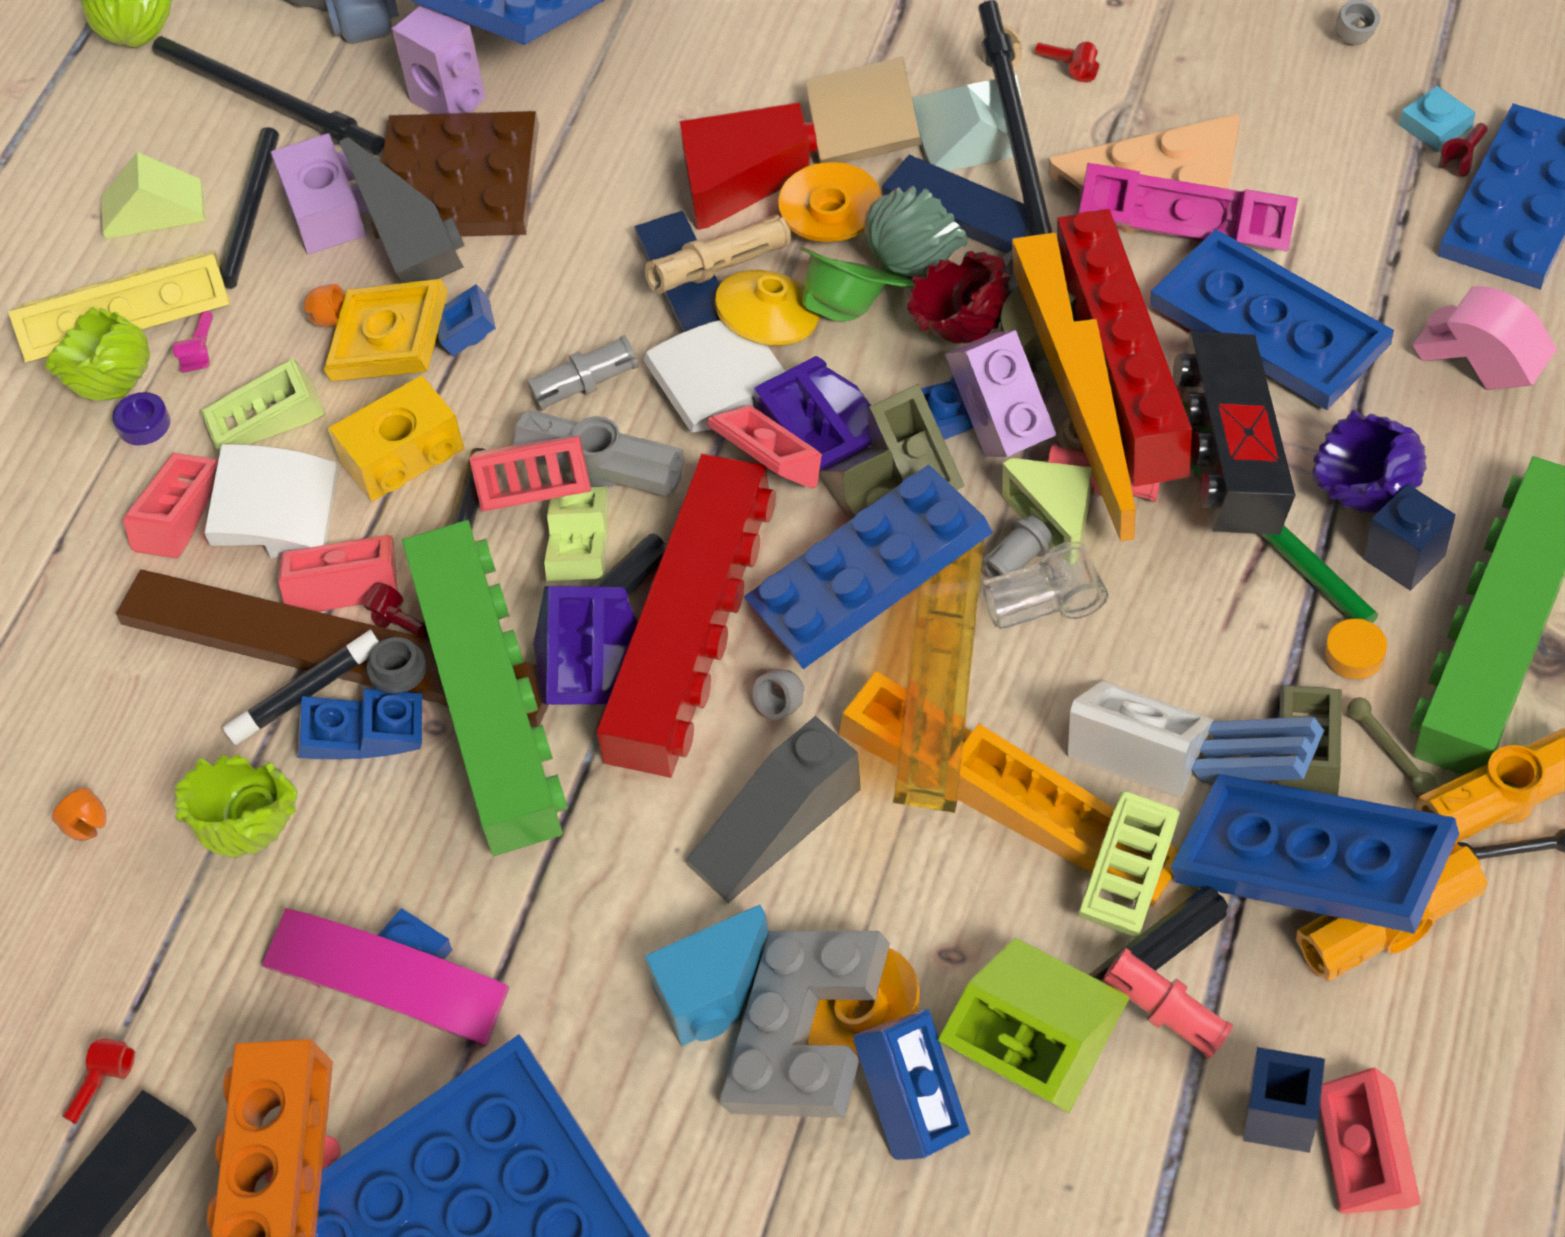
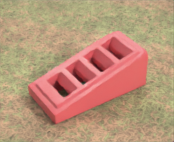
(487, 481)
(181, 501)

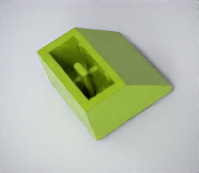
(1035, 1022)

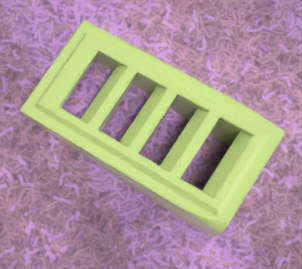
(295, 406)
(1142, 826)

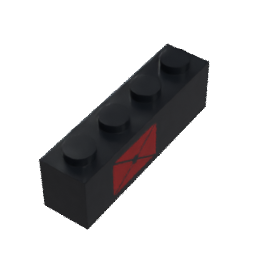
(1234, 433)

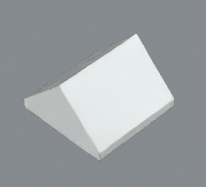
(1136, 736)

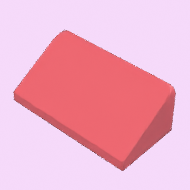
(769, 444)
(336, 573)
(1367, 1144)

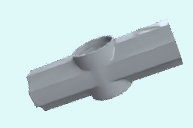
(608, 454)

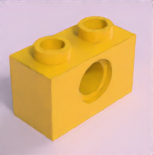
(396, 438)

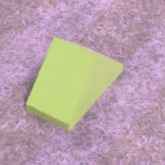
(150, 198)
(1051, 493)

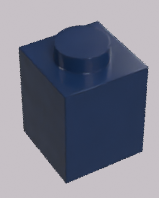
(1409, 537)
(1284, 1099)

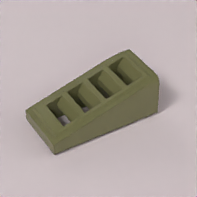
(1325, 767)

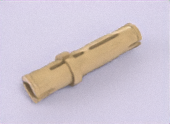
(701, 260)

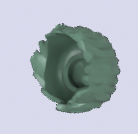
(911, 231)

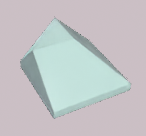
(962, 126)

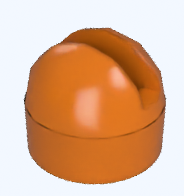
(324, 305)
(80, 814)

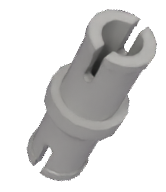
(582, 373)

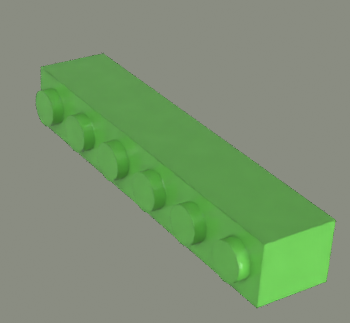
(1501, 627)
(481, 688)

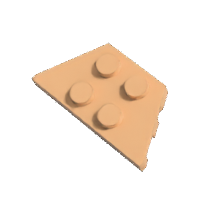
(1188, 153)

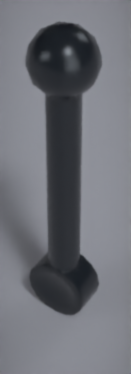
(1518, 847)

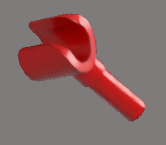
(1081, 59)
(102, 1058)

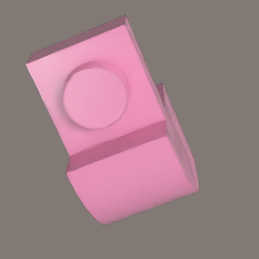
(1496, 335)

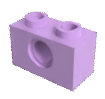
(439, 62)
(320, 194)
(1000, 394)

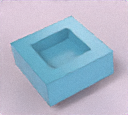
(1437, 118)

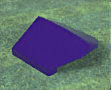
(818, 409)
(581, 642)

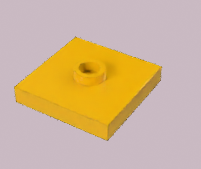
(386, 330)

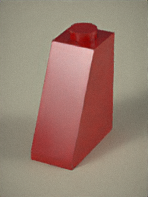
(743, 158)

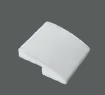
(710, 372)
(271, 499)

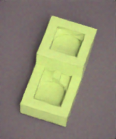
(577, 536)

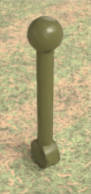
(1422, 782)

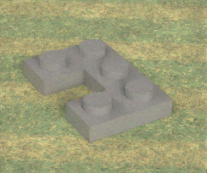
(771, 1061)

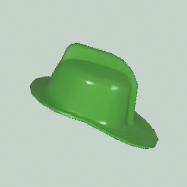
(844, 288)

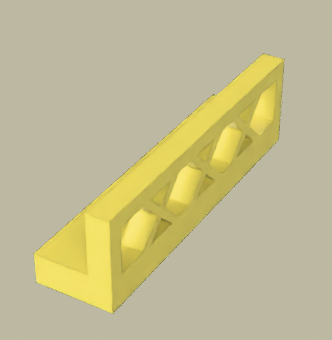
(140, 297)

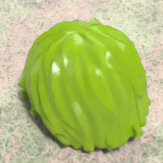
(127, 20)
(100, 356)
(234, 805)

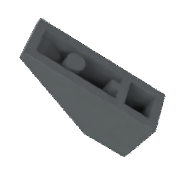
(407, 221)
(777, 808)

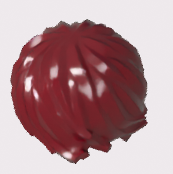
(962, 299)

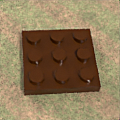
(468, 166)

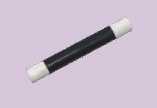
(304, 685)

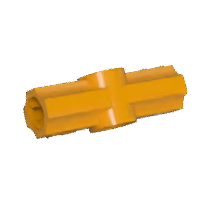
(1484, 800)
(1339, 944)

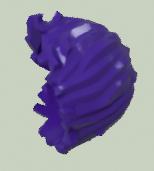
(1368, 461)

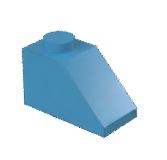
(709, 975)

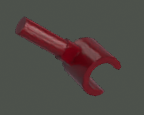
(1462, 149)
(385, 607)

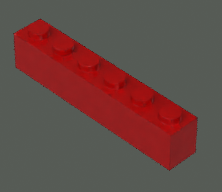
(1143, 391)
(686, 617)

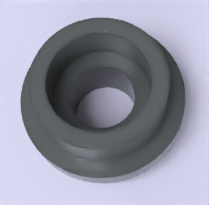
(396, 653)

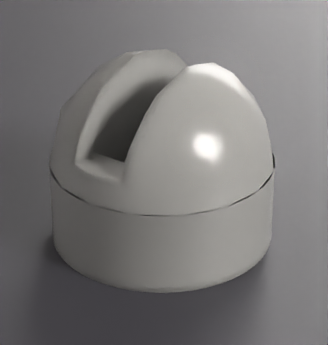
(1350, 16)
(778, 702)

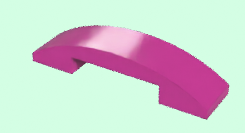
(1189, 208)
(386, 975)

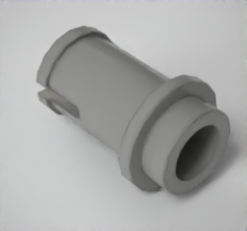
(1027, 540)

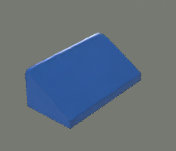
(911, 1086)

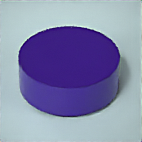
(141, 418)

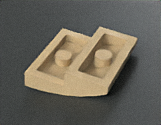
(863, 111)

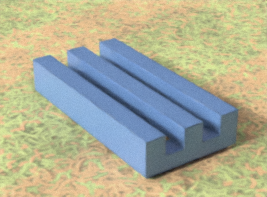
(1261, 741)

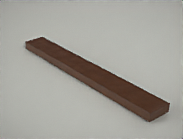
(271, 630)

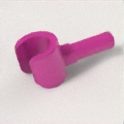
(193, 352)

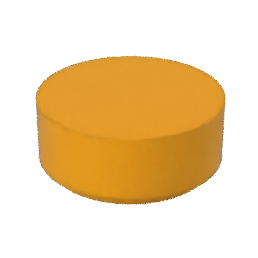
(1355, 648)

